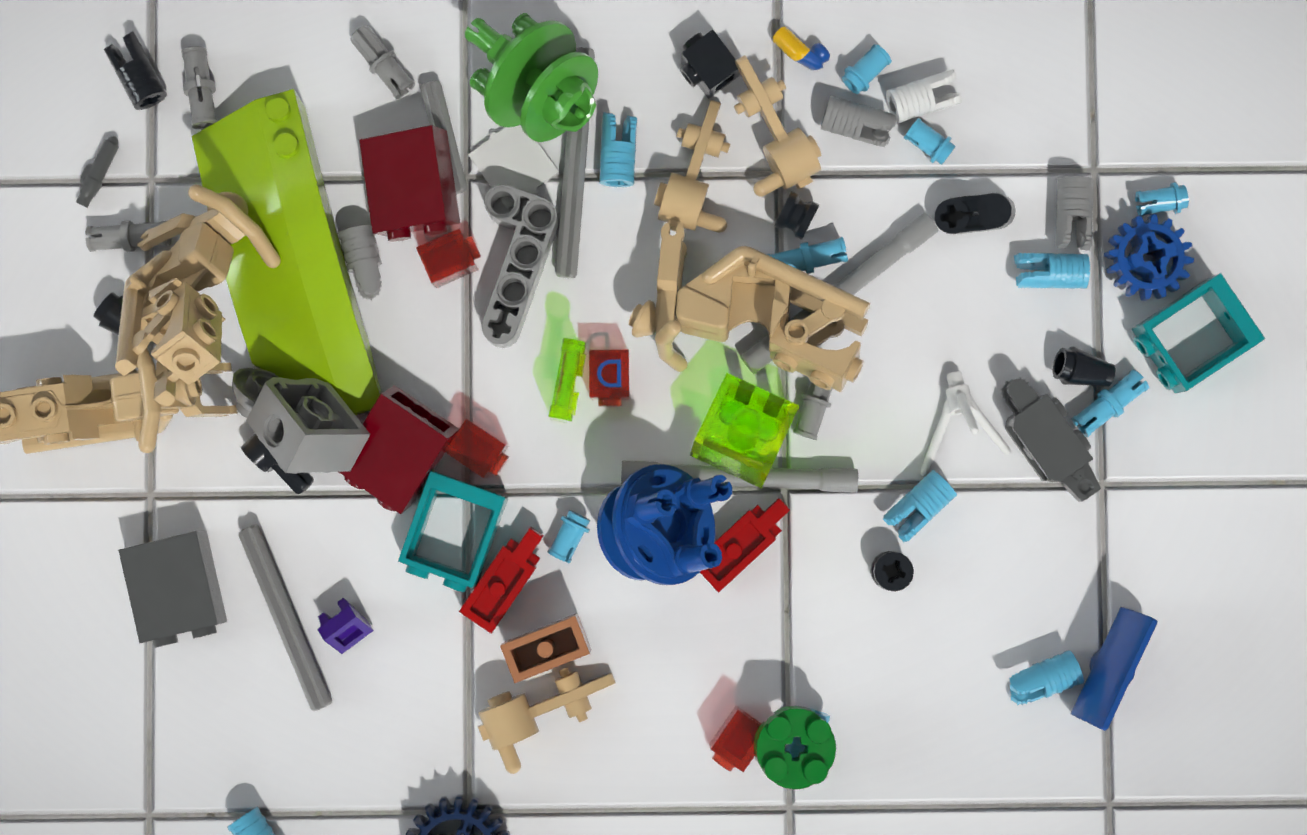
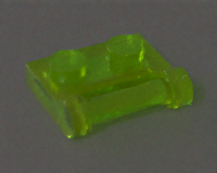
(571, 365)

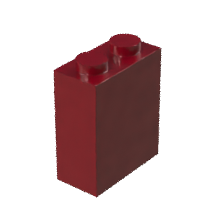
(409, 182)
(401, 449)

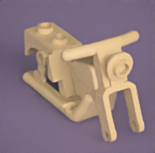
(758, 290)
(163, 295)
(123, 407)

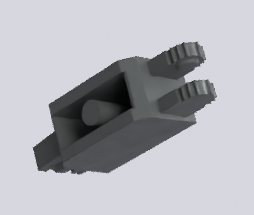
(1048, 439)

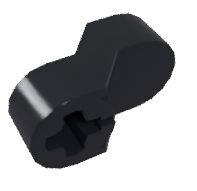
(956, 217)

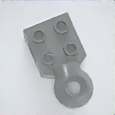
(300, 421)

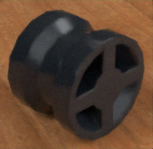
(796, 215)
(885, 568)

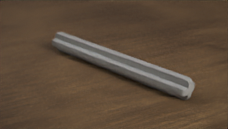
(285, 617)

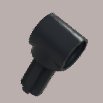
(262, 458)

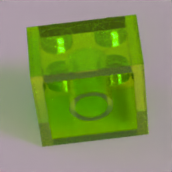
(743, 430)

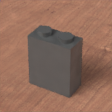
(173, 588)

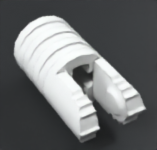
(918, 98)

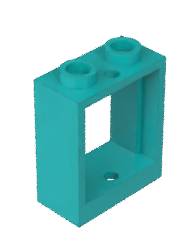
(1229, 313)
(422, 566)

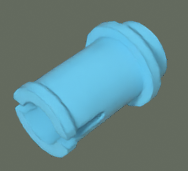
(866, 69)
(930, 141)
(1163, 200)
(569, 536)

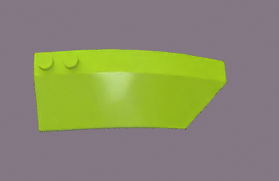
(303, 312)

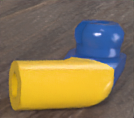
(799, 52)

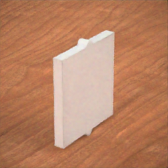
(513, 161)

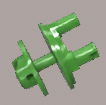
(535, 77)

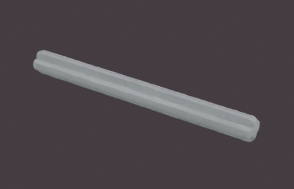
(572, 197)

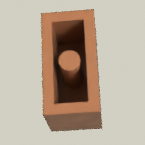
(545, 648)

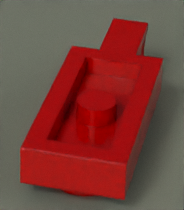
(745, 542)
(502, 581)

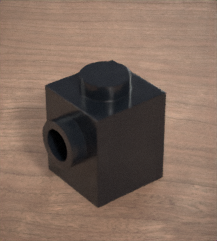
(708, 63)

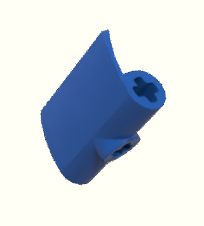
(1113, 668)

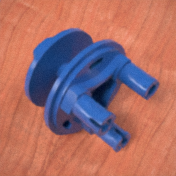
(661, 525)

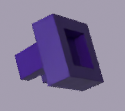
(344, 628)

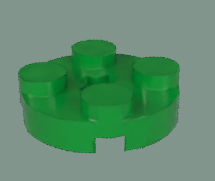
(811, 764)

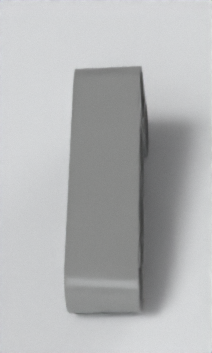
(513, 271)

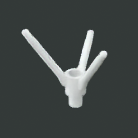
(960, 402)

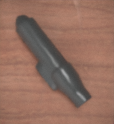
(94, 173)

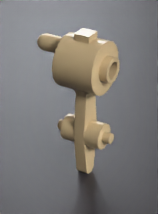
(791, 154)
(685, 195)
(512, 719)

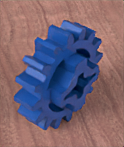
(1146, 243)

